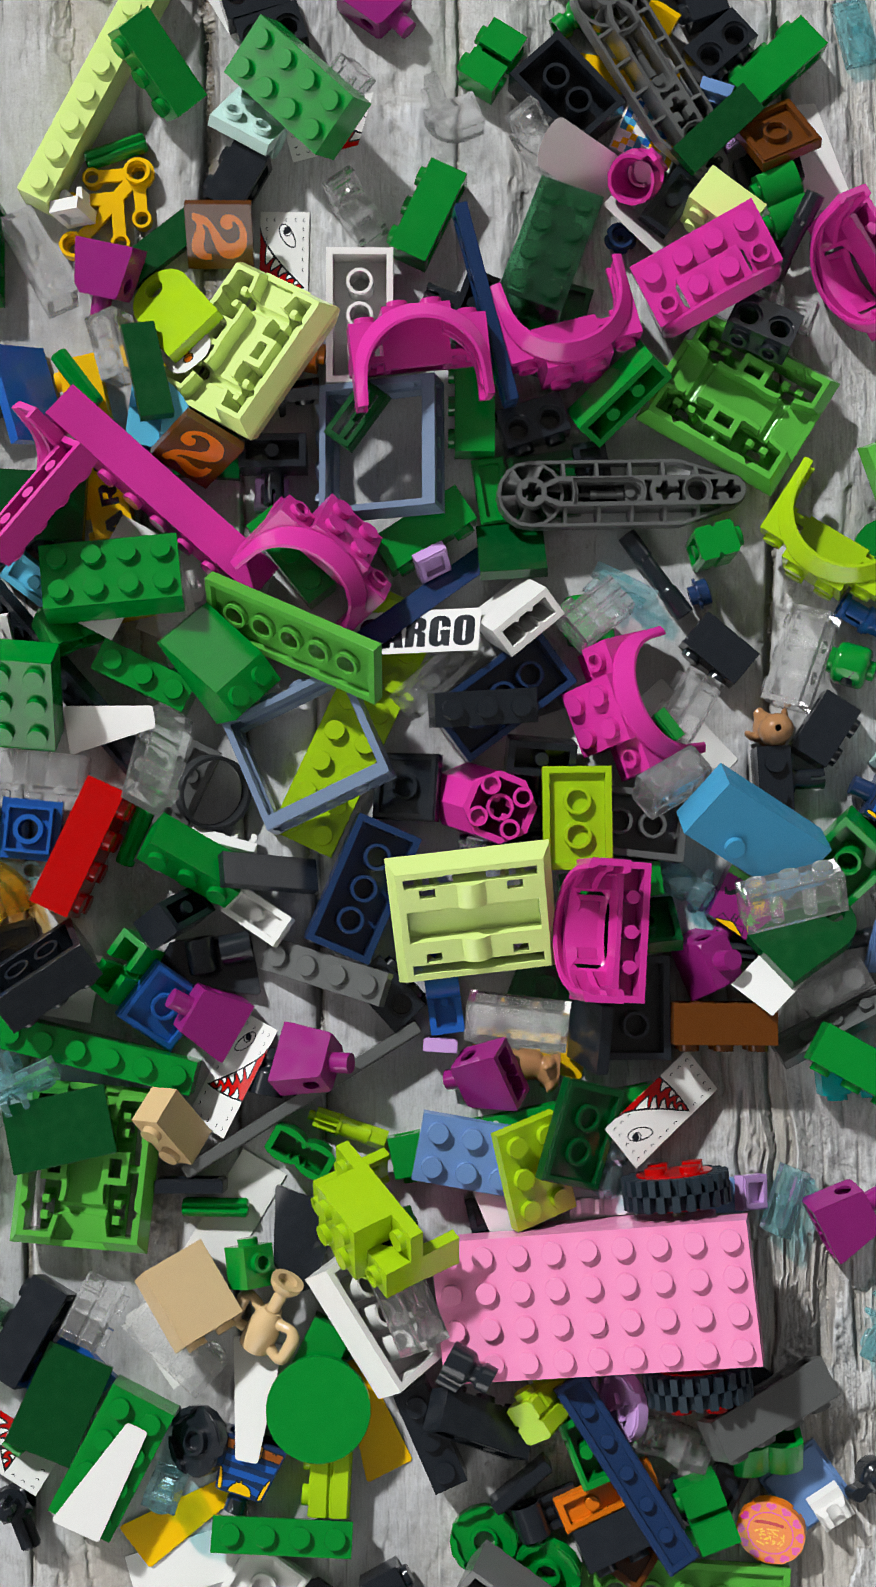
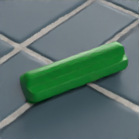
(116, 151)
(75, 375)
(134, 836)
(215, 1207)

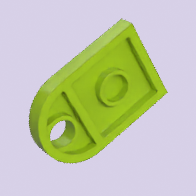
(179, 311)

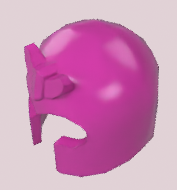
(636, 176)

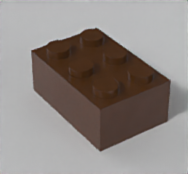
(722, 1026)

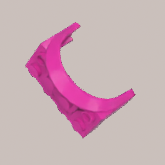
(851, 224)
(708, 269)
(60, 468)
(581, 925)

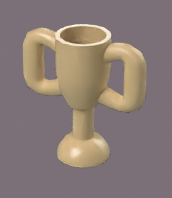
(266, 1322)

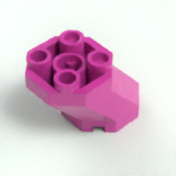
(486, 803)

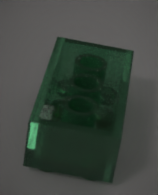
(550, 250)

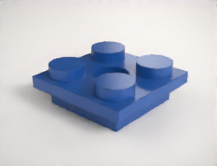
(15, 813)

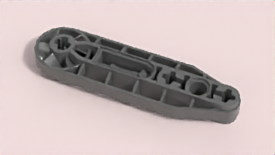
(644, 64)
(637, 491)

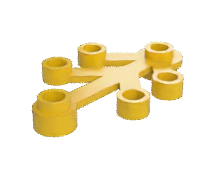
(113, 202)

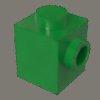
(249, 1264)

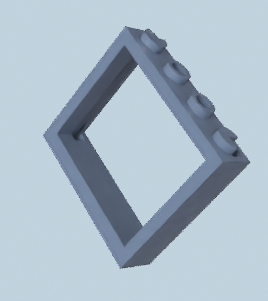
(433, 454)
(276, 704)

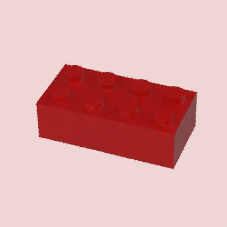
(83, 849)

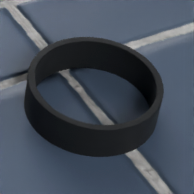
(243, 803)

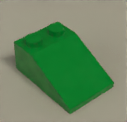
(218, 663)
(854, 850)

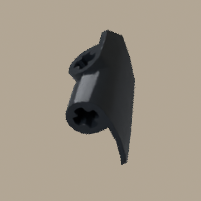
(217, 961)
(295, 1234)

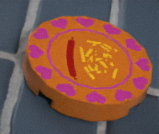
(771, 1529)

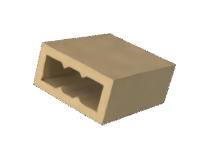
(189, 1297)

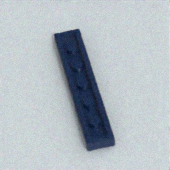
(484, 302)
(626, 1474)

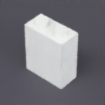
(518, 615)

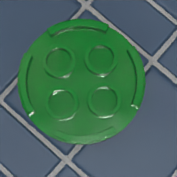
(318, 1409)

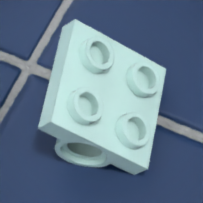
(249, 123)

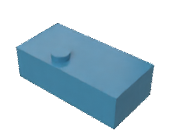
(749, 826)

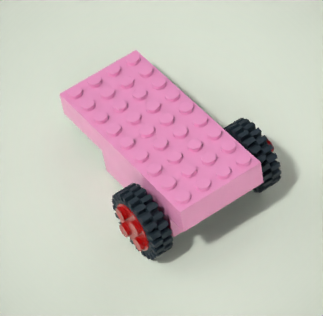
(619, 1294)

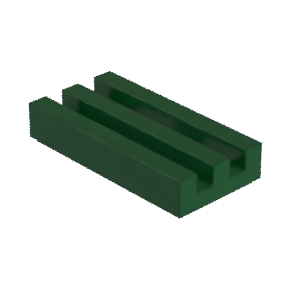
(364, 425)

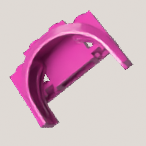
(416, 341)
(575, 347)
(333, 541)
(610, 710)

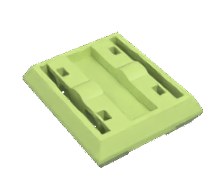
(257, 352)
(475, 916)

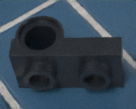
(537, 1515)

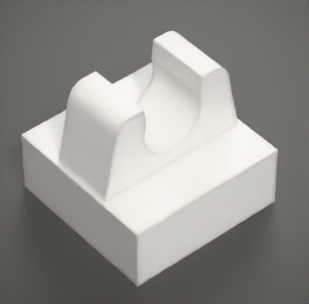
(73, 210)
(830, 1506)

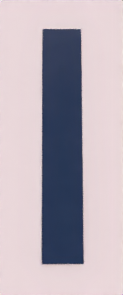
(423, 599)

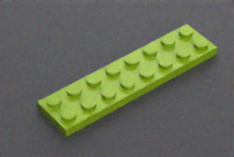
(343, 749)

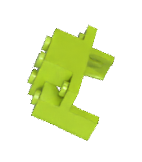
(818, 552)
(362, 1214)

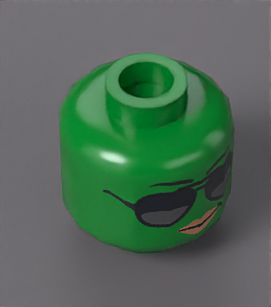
(851, 665)

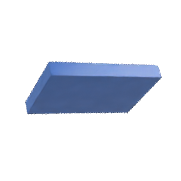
(24, 379)

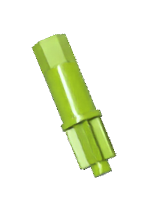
(348, 1127)

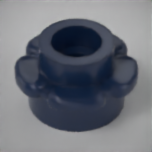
(611, 241)
(699, 593)

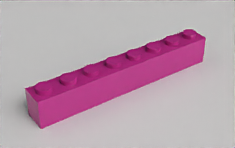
(156, 490)

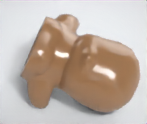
(764, 728)
(539, 1067)

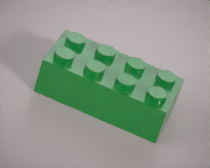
(297, 87)
(111, 578)
(123, 1404)

